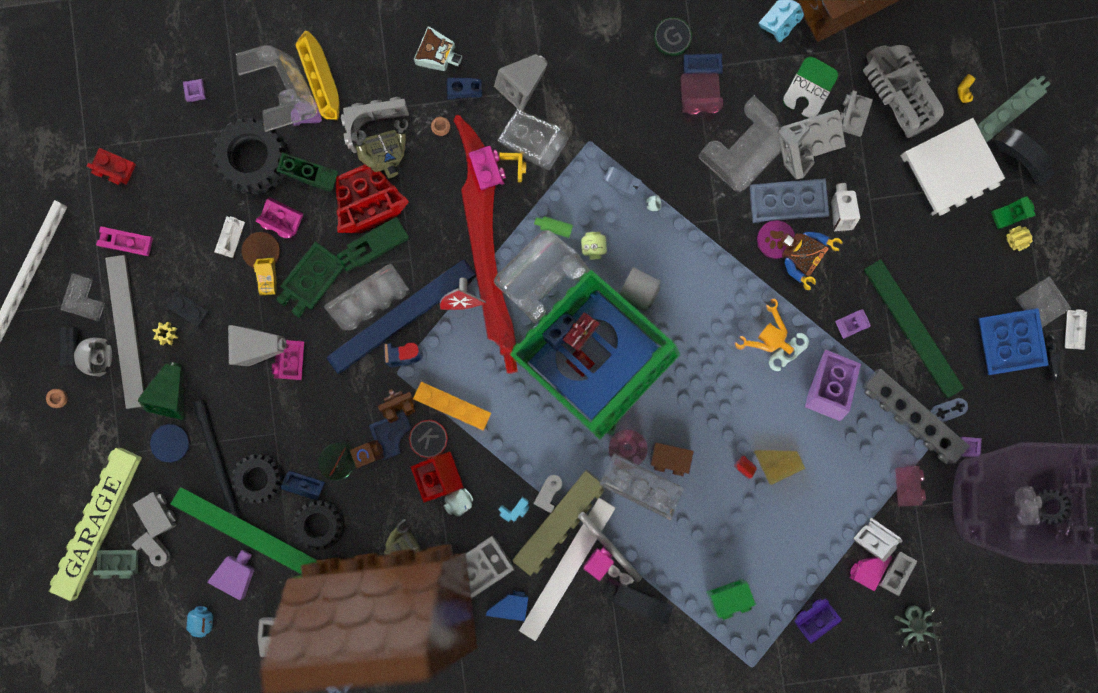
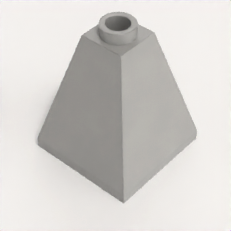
(520, 79)
(252, 346)

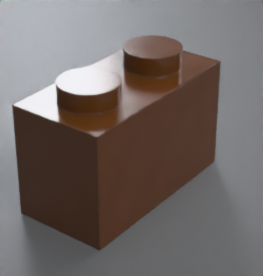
(671, 458)

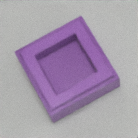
(194, 90)
(975, 446)

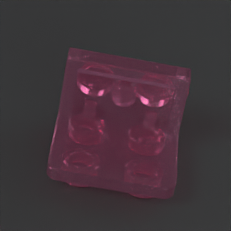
(700, 93)

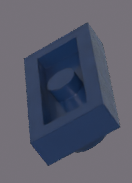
(302, 485)

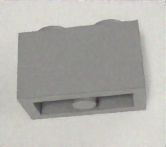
(155, 514)

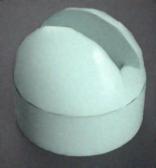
(654, 203)

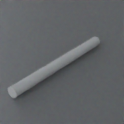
(609, 546)

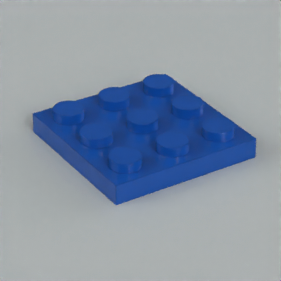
(1013, 341)

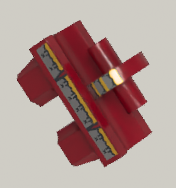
(581, 331)

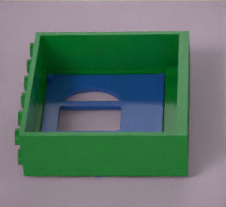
(625, 373)

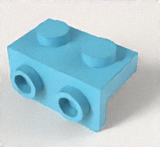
(782, 18)
(520, 509)

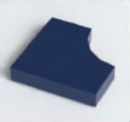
(390, 434)

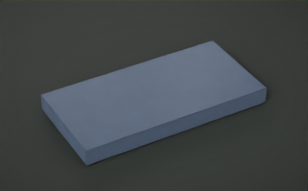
(789, 200)

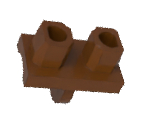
(396, 402)

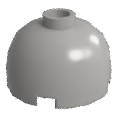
(93, 356)

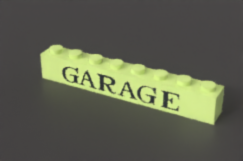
(95, 524)

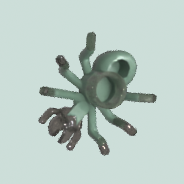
(918, 625)

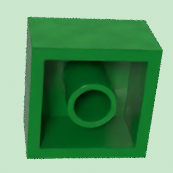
(731, 599)

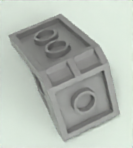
(808, 139)

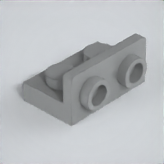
(855, 113)

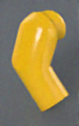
(963, 89)

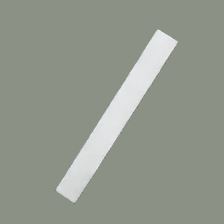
(30, 265)
(565, 571)

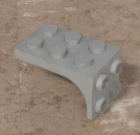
(360, 114)

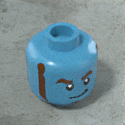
(199, 622)

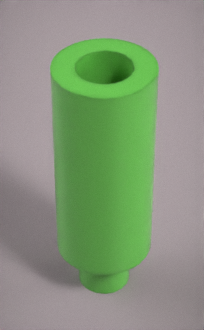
(555, 226)

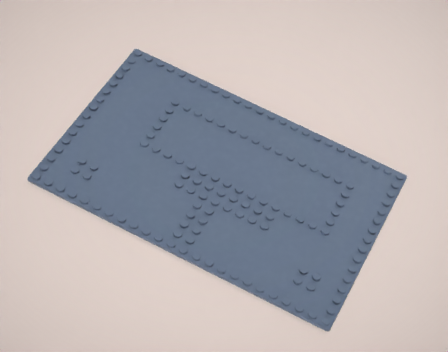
(707, 402)

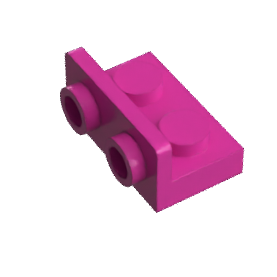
(289, 363)

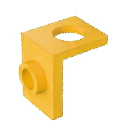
(515, 156)

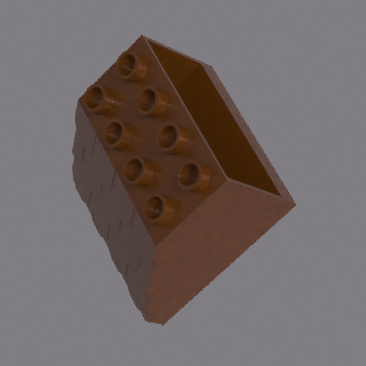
(371, 621)

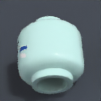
(458, 502)

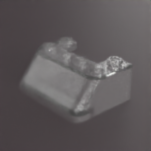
(750, 153)
(537, 272)

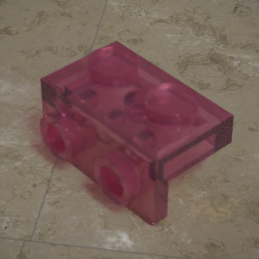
(909, 486)

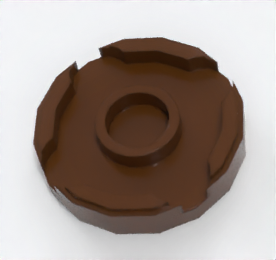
(260, 246)

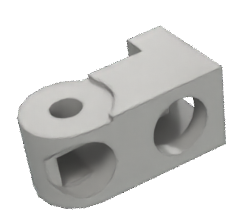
(550, 486)
(154, 549)

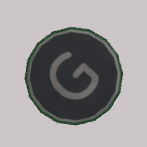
(672, 36)

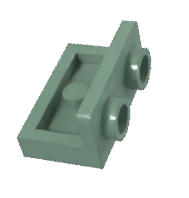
(116, 563)

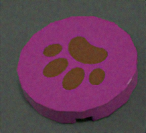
(770, 237)

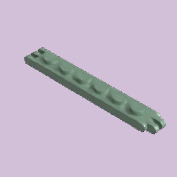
(1012, 108)

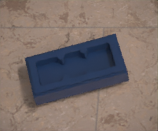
(702, 63)

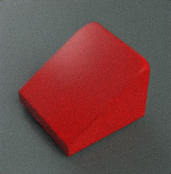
(584, 359)
(745, 467)

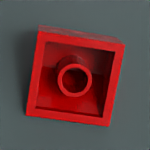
(437, 477)

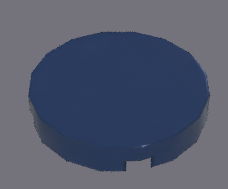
(169, 443)

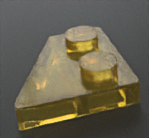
(778, 464)

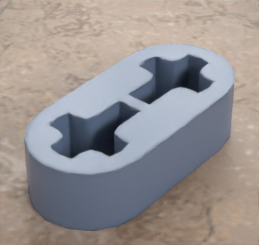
(947, 406)

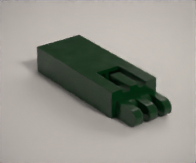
(379, 240)

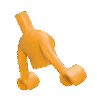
(771, 336)

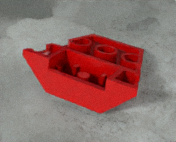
(366, 200)

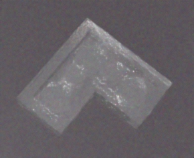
(76, 299)

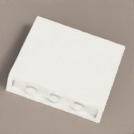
(954, 166)

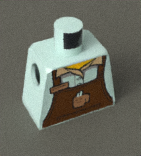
(436, 51)

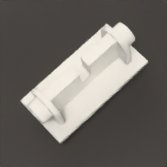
(229, 236)
(1075, 329)

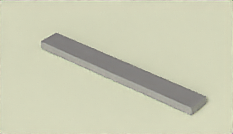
(125, 330)

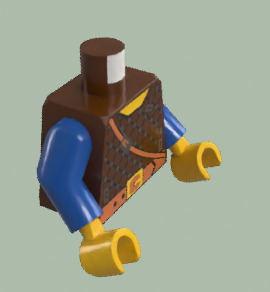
(804, 254)

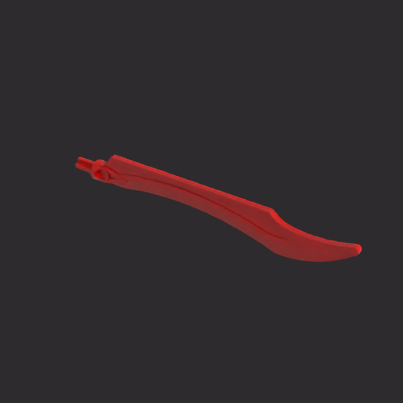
(479, 218)

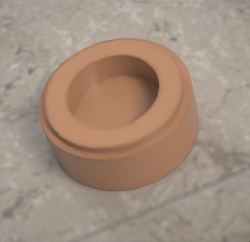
(56, 398)

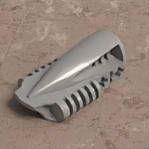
(900, 83)

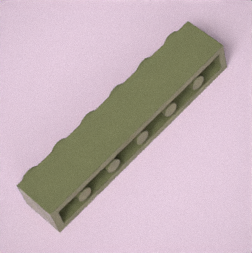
(558, 522)

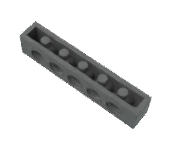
(955, 445)

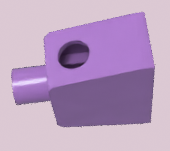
(234, 575)

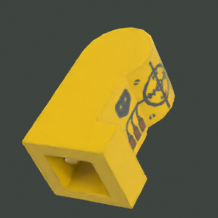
(266, 276)

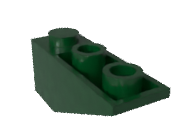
(307, 172)

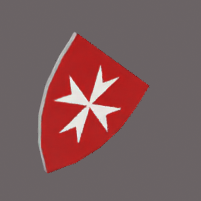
(460, 299)

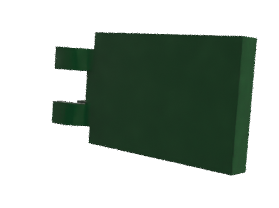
(310, 279)

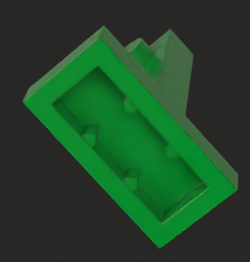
(1013, 213)

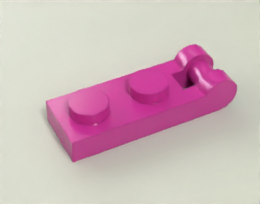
(125, 241)

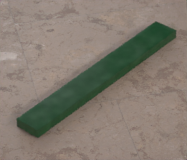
(913, 329)

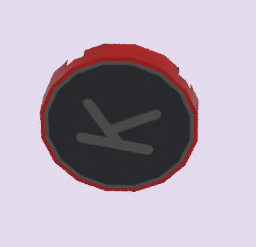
(428, 439)

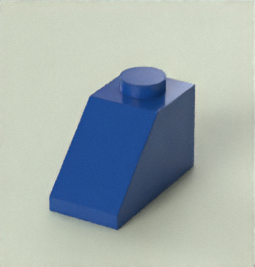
(510, 607)

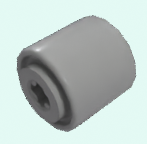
(640, 289)

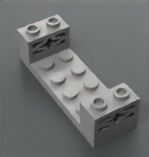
(487, 565)

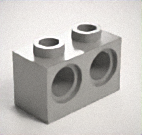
(897, 572)

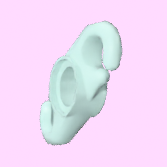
(779, 354)

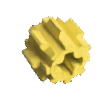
(1019, 238)
(160, 332)

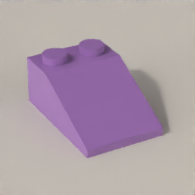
(833, 386)

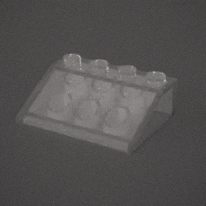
(367, 297)

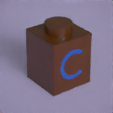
(367, 453)

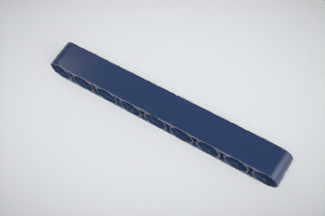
(399, 317)

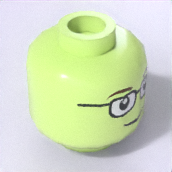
(594, 245)

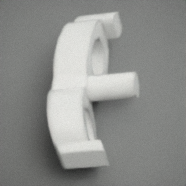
(624, 578)

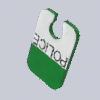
(813, 83)

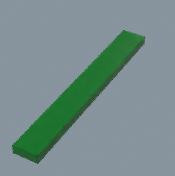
(241, 530)

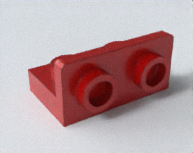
(111, 165)

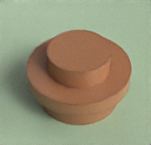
(440, 126)

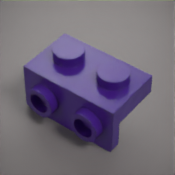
(817, 620)

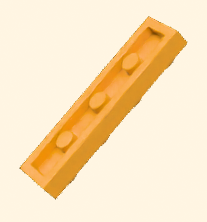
(452, 406)

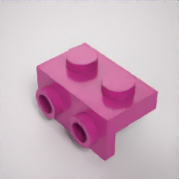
(487, 167)
(280, 218)

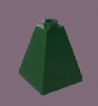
(165, 393)

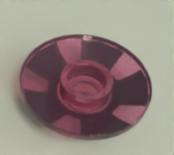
(636, 440)

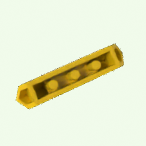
(319, 76)

